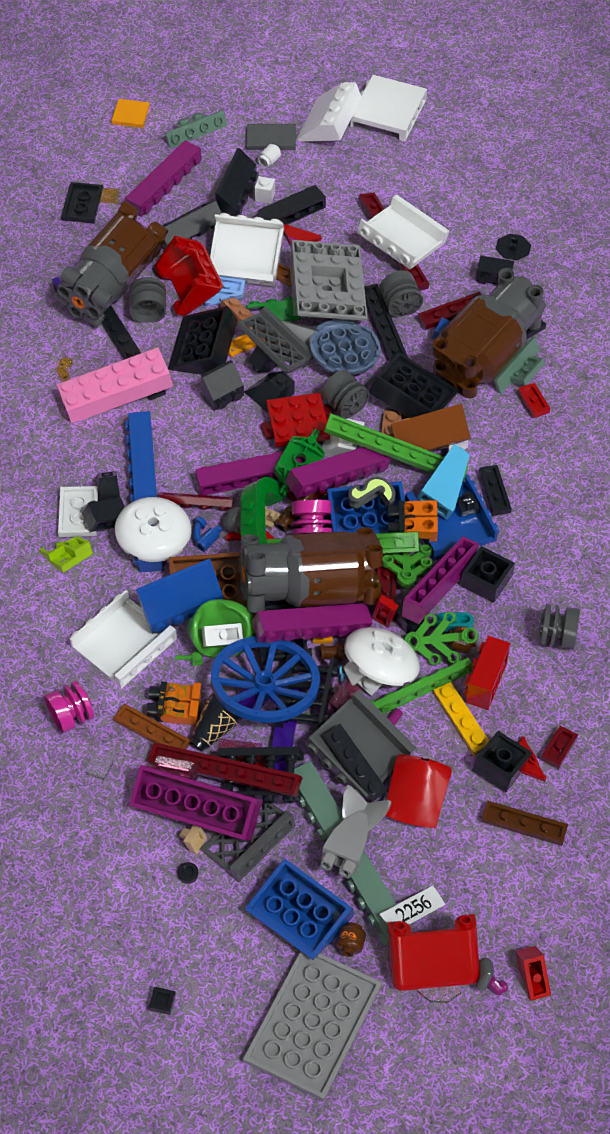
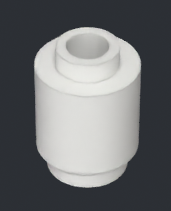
(269, 155)

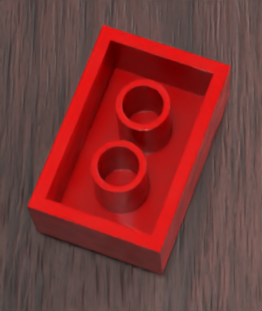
(487, 672)

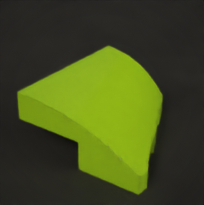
(73, 550)

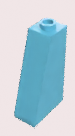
(446, 481)

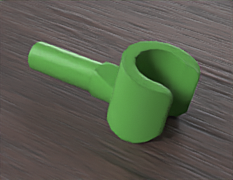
(195, 657)

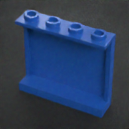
(475, 526)

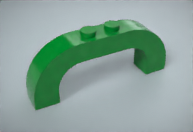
(253, 502)

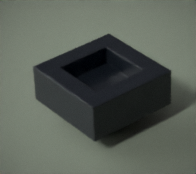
(162, 1000)

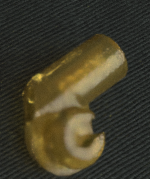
(62, 368)

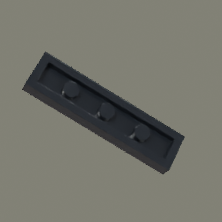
(354, 762)

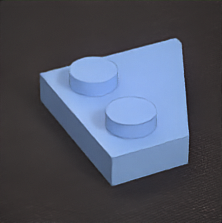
(231, 289)

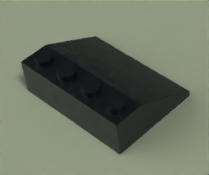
(203, 341)
(411, 388)

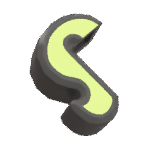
(372, 488)

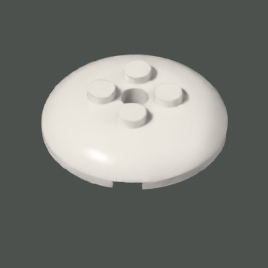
(153, 543)
(382, 656)

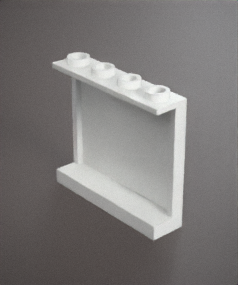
(390, 105)
(404, 232)
(247, 248)
(120, 640)

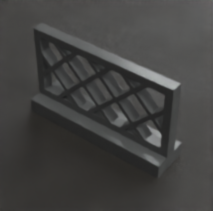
(277, 332)
(258, 849)

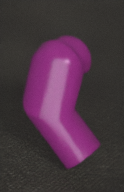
(497, 987)

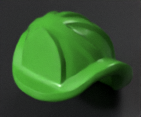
(219, 613)

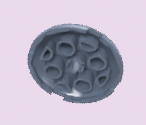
(344, 346)

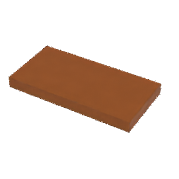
(434, 429)

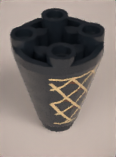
(213, 724)

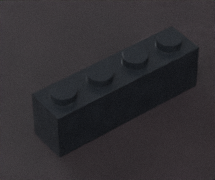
(295, 206)

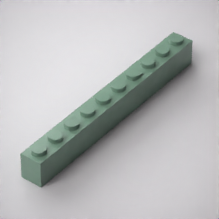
(326, 815)

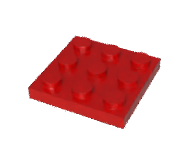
(297, 417)

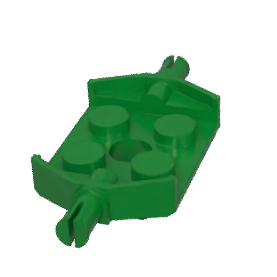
(297, 447)

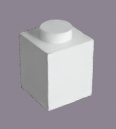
(265, 190)

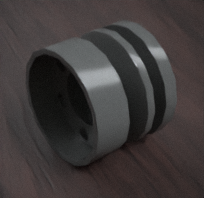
(401, 293)
(147, 300)
(345, 394)
(559, 626)

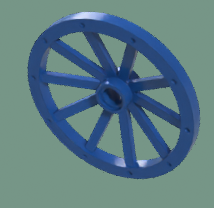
(264, 682)

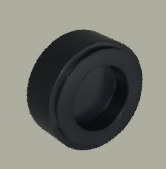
(187, 873)

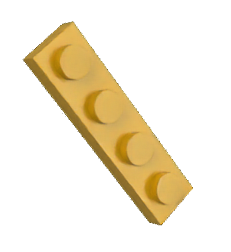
(461, 717)

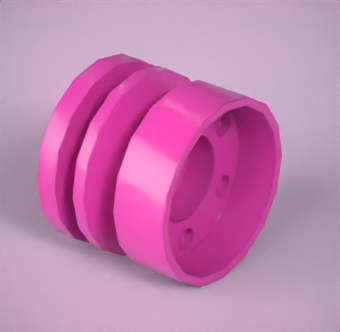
(311, 516)
(66, 708)

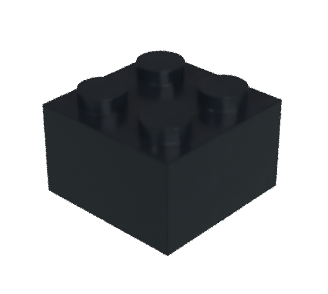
(487, 574)

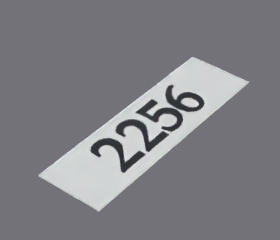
(414, 907)

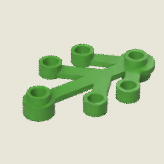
(407, 576)
(438, 638)

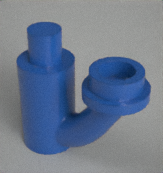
(208, 538)

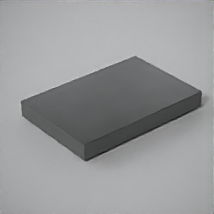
(262, 135)

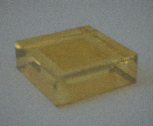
(110, 195)

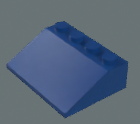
(370, 515)
(178, 595)
(300, 909)

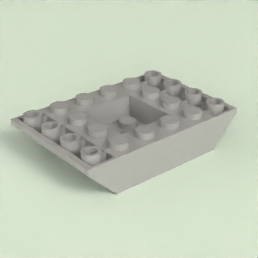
(329, 268)

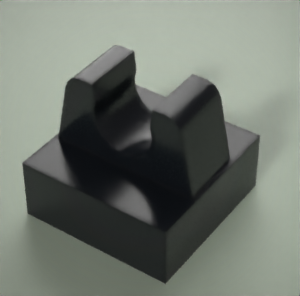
(467, 504)

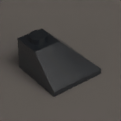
(272, 386)

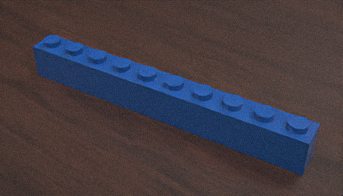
(141, 468)

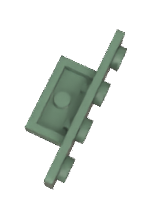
(195, 127)
(521, 367)

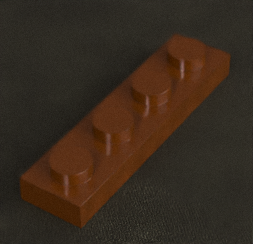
(524, 823)

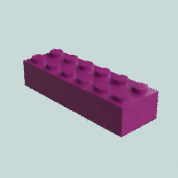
(196, 802)

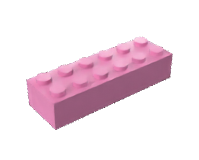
(115, 385)

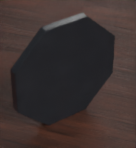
(513, 247)

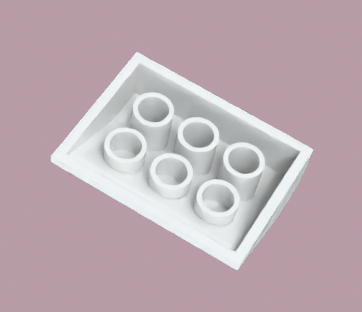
(331, 114)

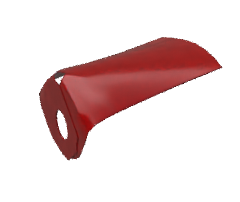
(417, 790)

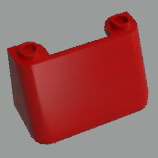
(191, 273)
(435, 956)

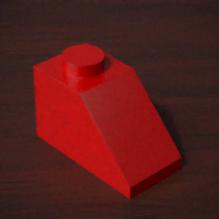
(533, 972)

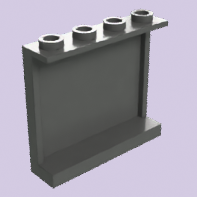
(372, 734)

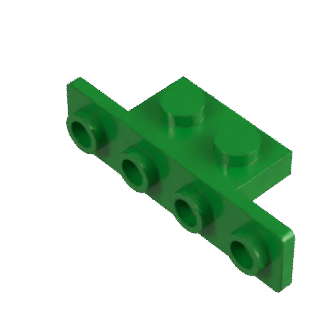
(281, 309)

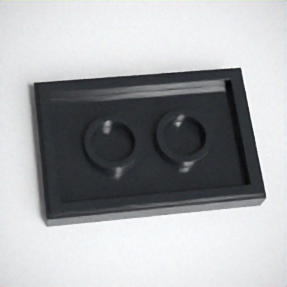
(82, 202)

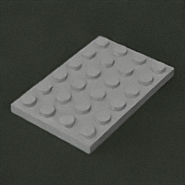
(313, 1024)

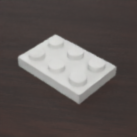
(72, 504)

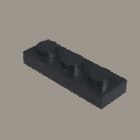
(495, 490)

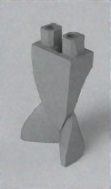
(349, 838)

